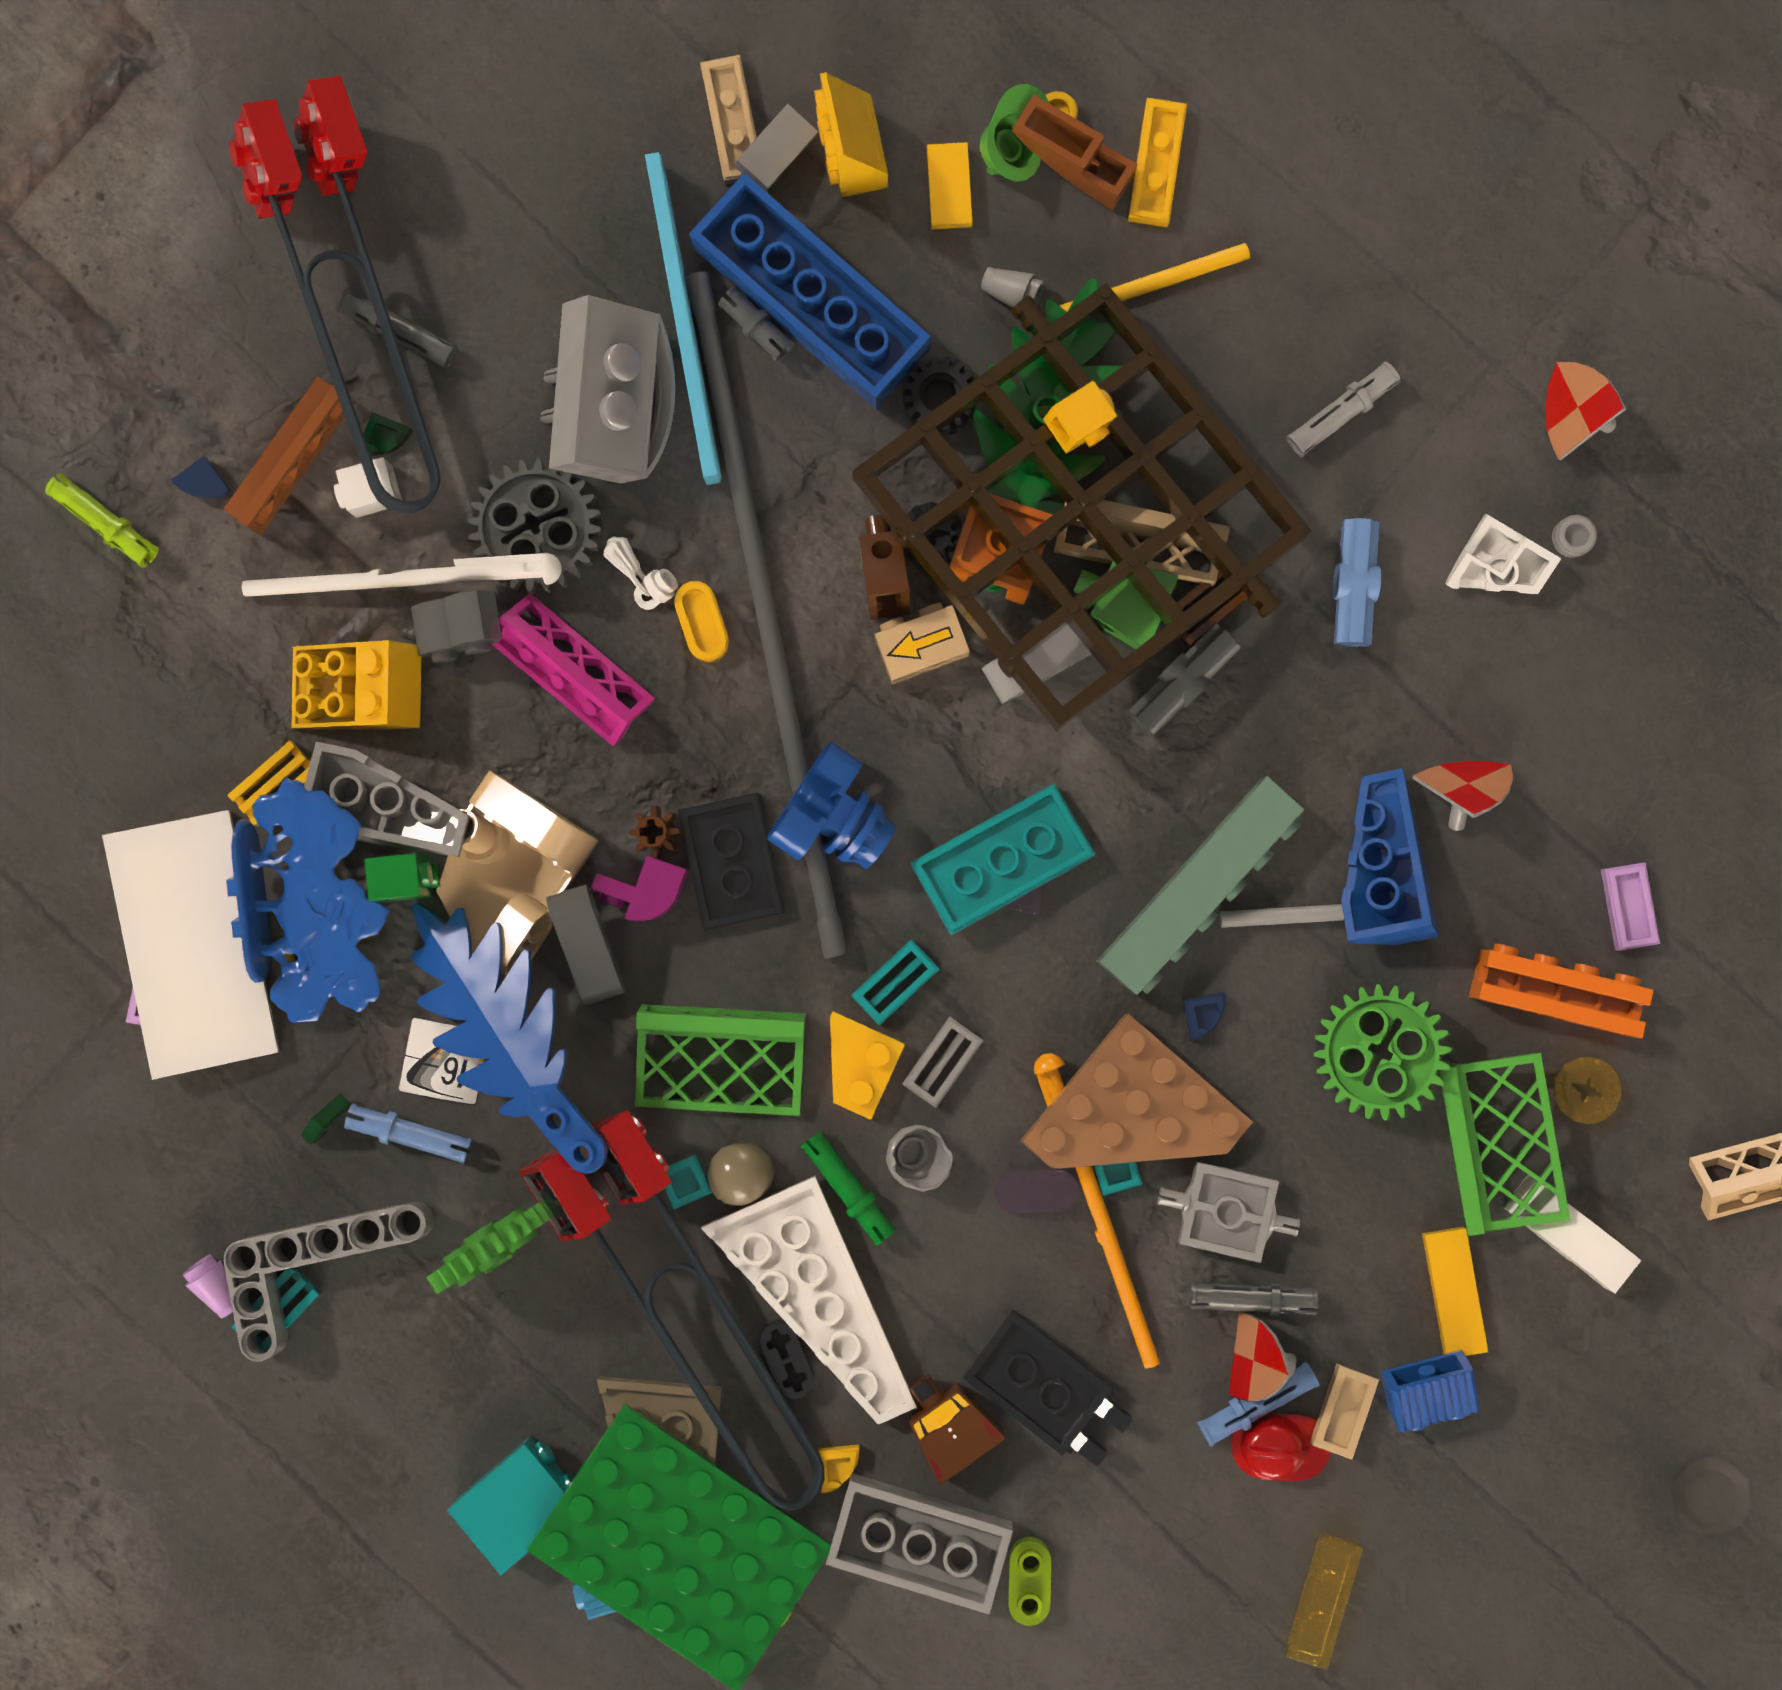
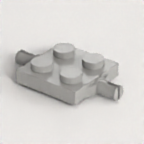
(1228, 1211)

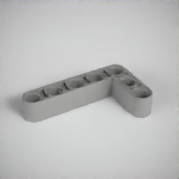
(309, 1250)

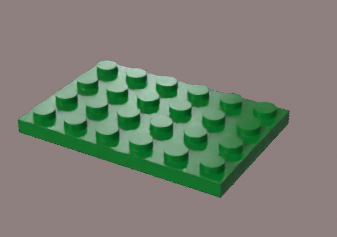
(680, 1547)

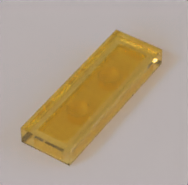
(1323, 1601)

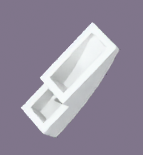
(1578, 1239)

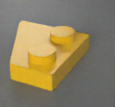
(860, 1064)

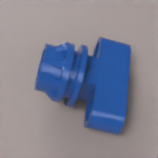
(822, 807)

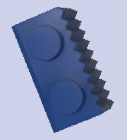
(1430, 1391)

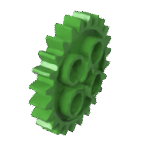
(1417, 1070)
(490, 1246)

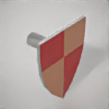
(1579, 406)
(1468, 786)
(1258, 1361)

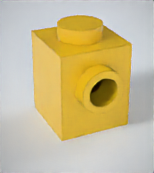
(1081, 417)

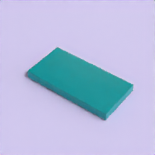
(1002, 859)

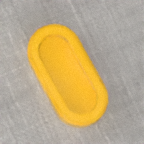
(701, 621)

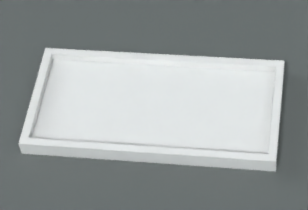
(181, 948)

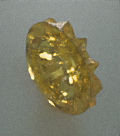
(1602, 1079)

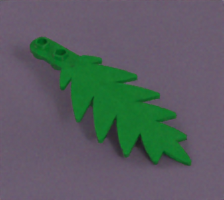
(1044, 390)

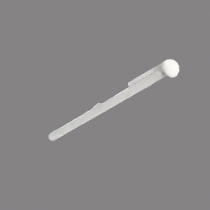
(465, 570)

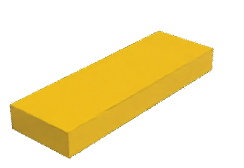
(1157, 162)
(1455, 1291)

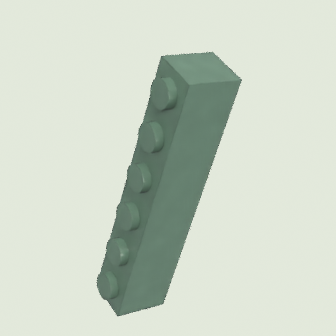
(1200, 886)

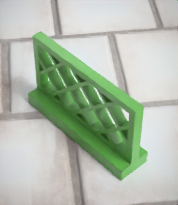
(721, 1024)
(1466, 1149)

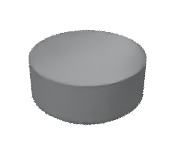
(1574, 536)

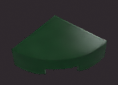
(385, 434)
(324, 1118)

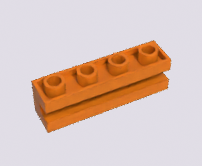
(1559, 992)

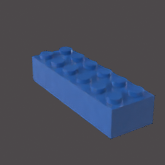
(810, 291)

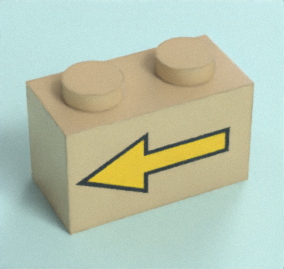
(921, 643)

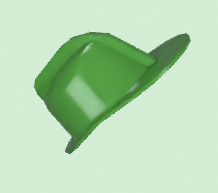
(1000, 146)

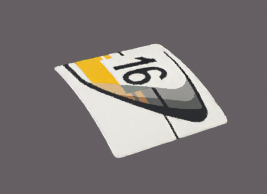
(433, 1070)

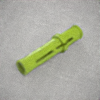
(115, 530)

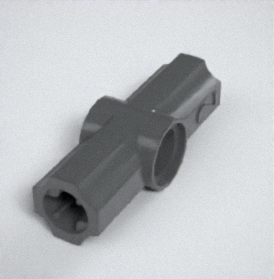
(1184, 679)

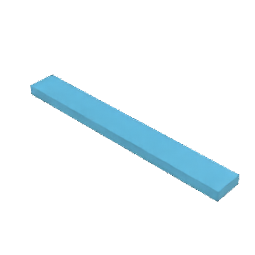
(683, 318)

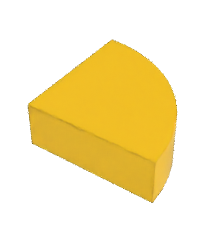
(838, 1465)

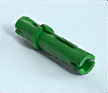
(845, 1184)

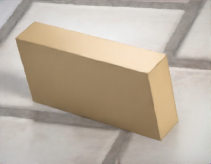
(1344, 1411)

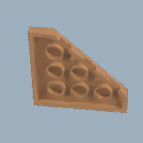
(1134, 1106)

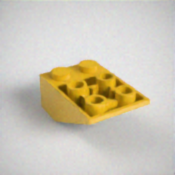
(850, 137)
(356, 686)

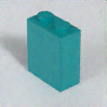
(511, 1503)

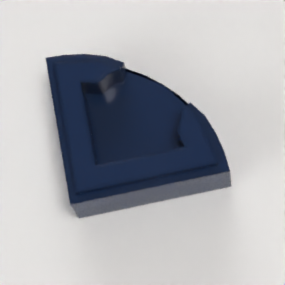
(202, 481)
(1203, 1013)

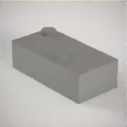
(920, 1543)

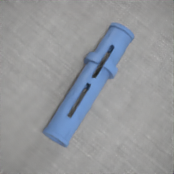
(407, 1133)
(1243, 1412)

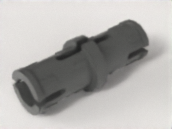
(756, 324)

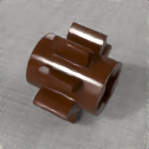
(653, 821)

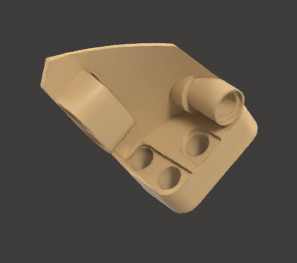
(511, 866)

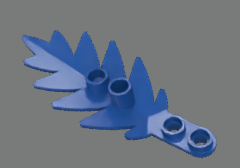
(498, 1032)

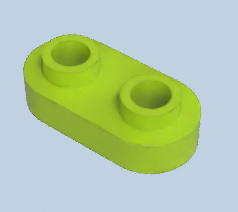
(1029, 1582)

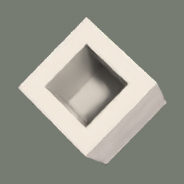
(354, 491)

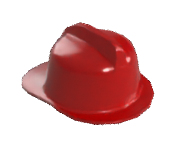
(1279, 1448)

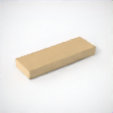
(729, 112)

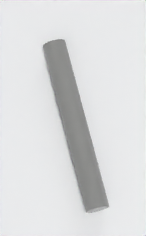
(1284, 915)

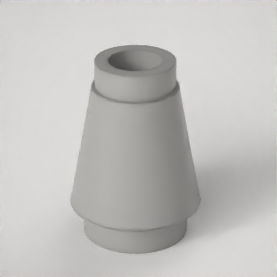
(1012, 286)

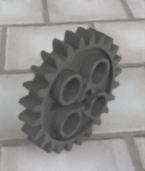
(520, 493)

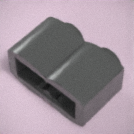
(456, 624)

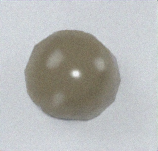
(740, 1174)

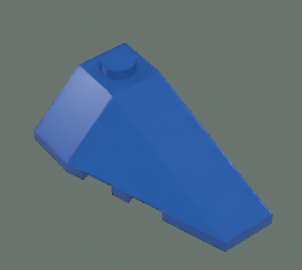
(1387, 877)

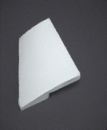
(1502, 560)

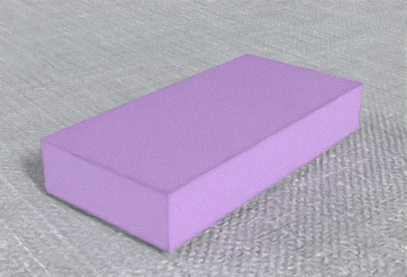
(1630, 906)

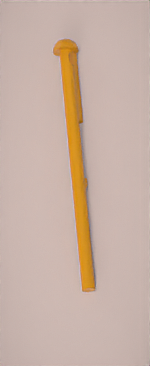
(1051, 1085)

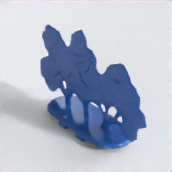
(317, 910)

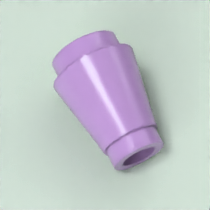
(209, 1284)

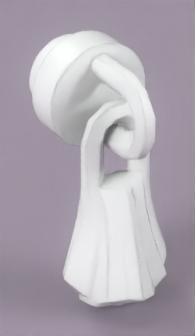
(658, 583)

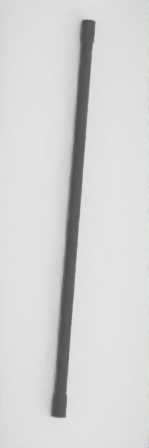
(704, 309)

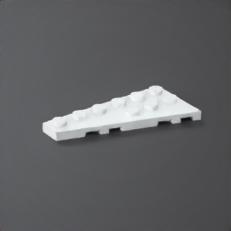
(809, 1278)

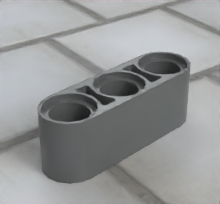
(586, 944)

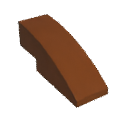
(1075, 152)

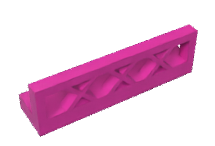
(565, 673)

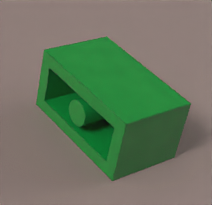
(402, 877)

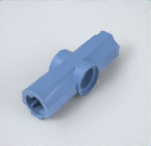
(1356, 582)

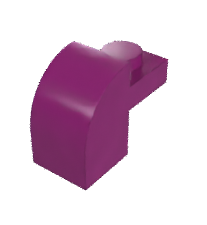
(654, 894)

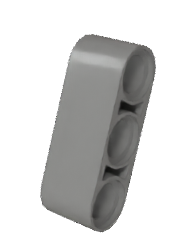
(1046, 661)

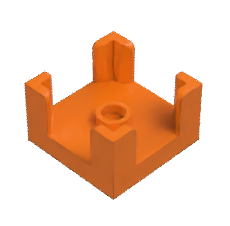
(980, 546)

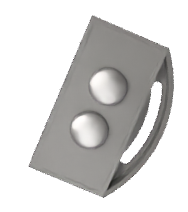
(606, 391)

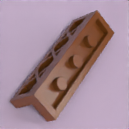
(287, 457)

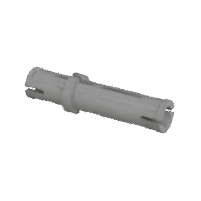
(1356, 399)

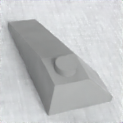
(385, 803)

